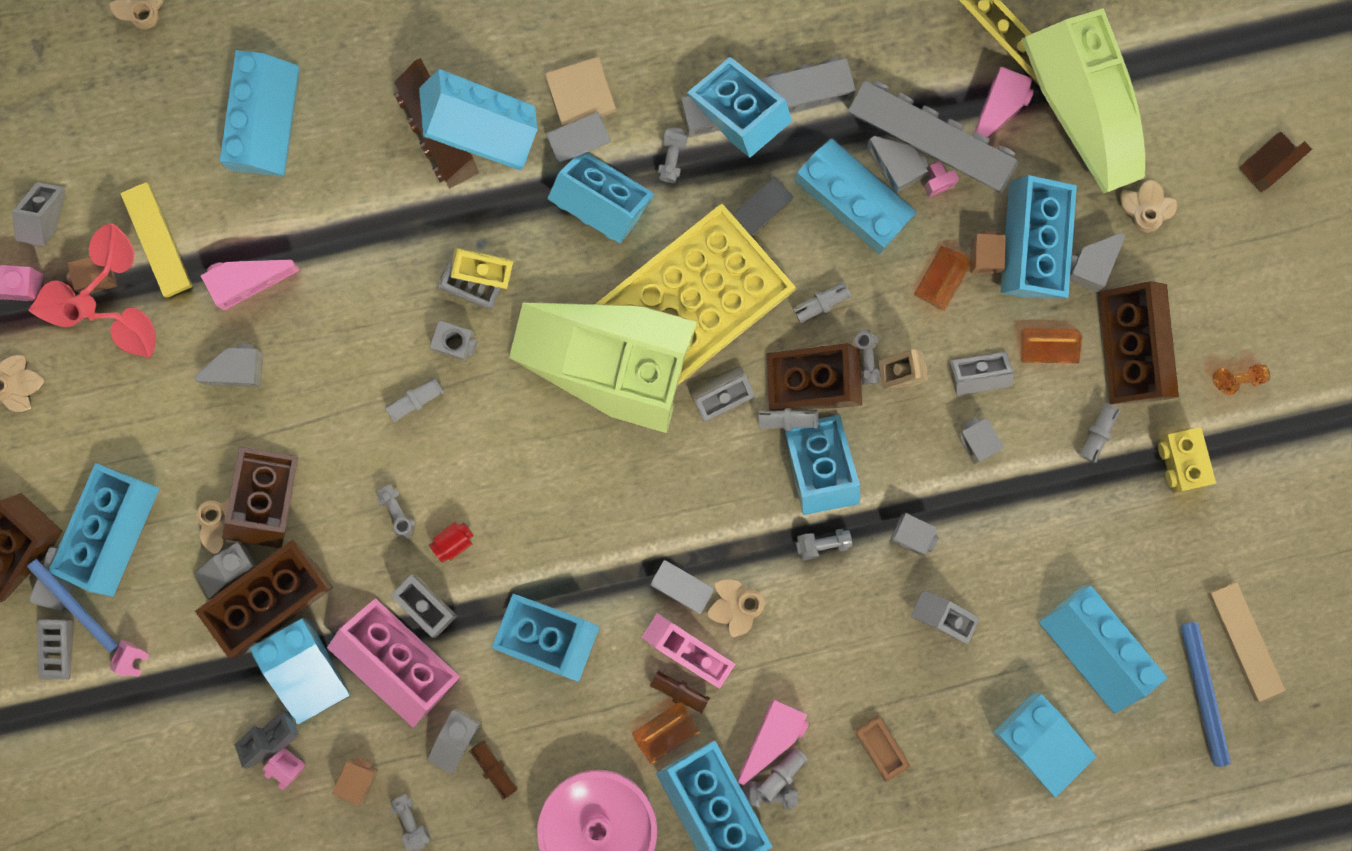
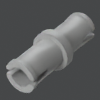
(822, 302)
(414, 400)
(788, 419)
(1100, 433)
(781, 776)

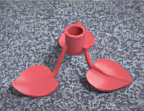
(59, 305)

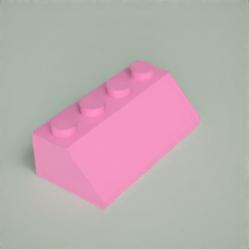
(393, 662)

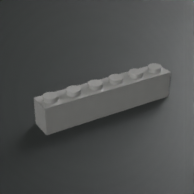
(802, 89)
(933, 136)

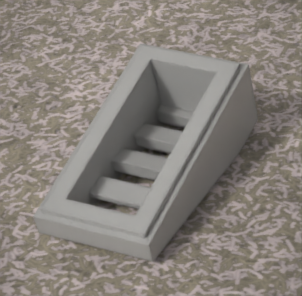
(444, 286)
(43, 642)

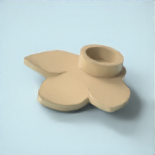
(133, 10)
(1148, 202)
(18, 383)
(212, 531)
(731, 607)

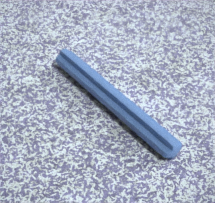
(1205, 694)

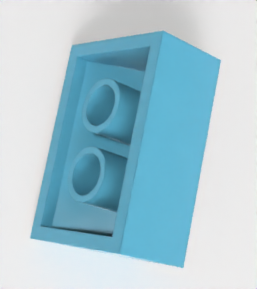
(600, 196)

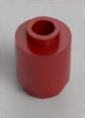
(451, 541)

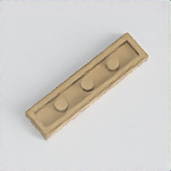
(1246, 642)

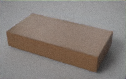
(882, 748)

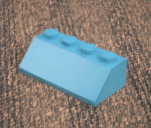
(259, 114)
(477, 119)
(854, 195)
(1038, 238)
(103, 530)
(1102, 649)
(712, 803)

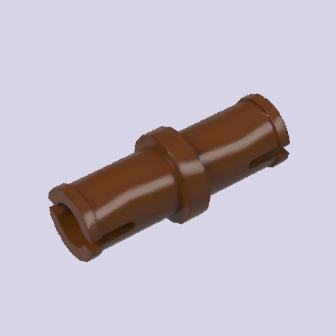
(679, 692)
(493, 770)

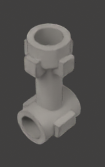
(674, 140)
(867, 342)
(402, 525)
(809, 546)
(787, 797)
(416, 836)

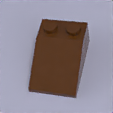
(815, 378)
(260, 497)
(23, 538)

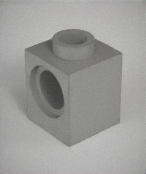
(442, 335)
(979, 439)
(914, 534)

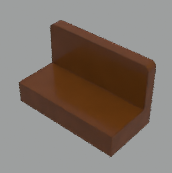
(1273, 161)

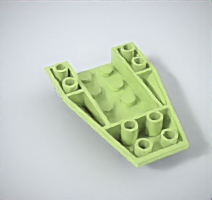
(1091, 95)
(607, 356)

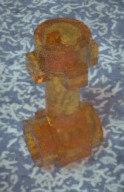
(1230, 384)

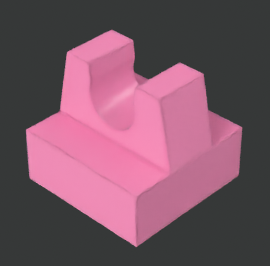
(939, 180)
(124, 657)
(283, 767)

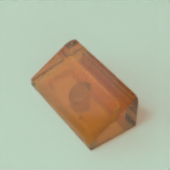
(943, 277)
(1050, 345)
(665, 732)

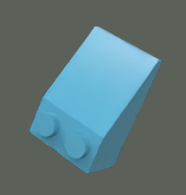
(741, 106)
(823, 466)
(545, 637)
(300, 670)
(1045, 743)

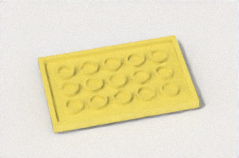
(709, 277)

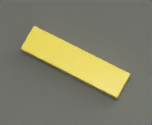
(156, 240)

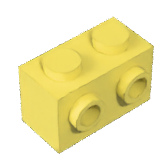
(1186, 460)

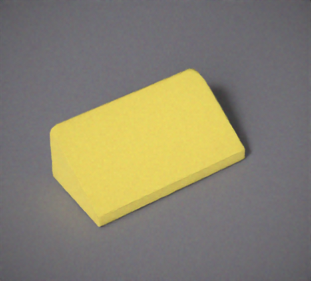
(481, 268)

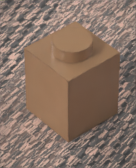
(988, 252)
(84, 271)
(355, 780)

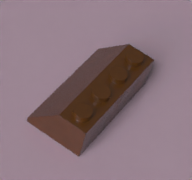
(452, 163)
(1138, 343)
(263, 599)

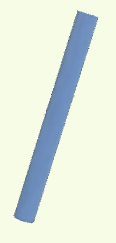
(72, 605)

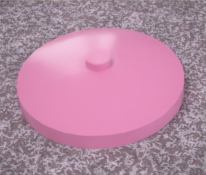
(597, 814)

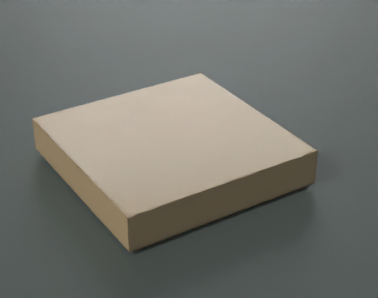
(580, 91)

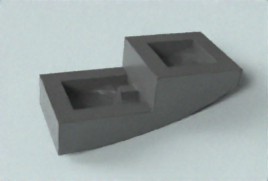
(763, 206)
(263, 743)

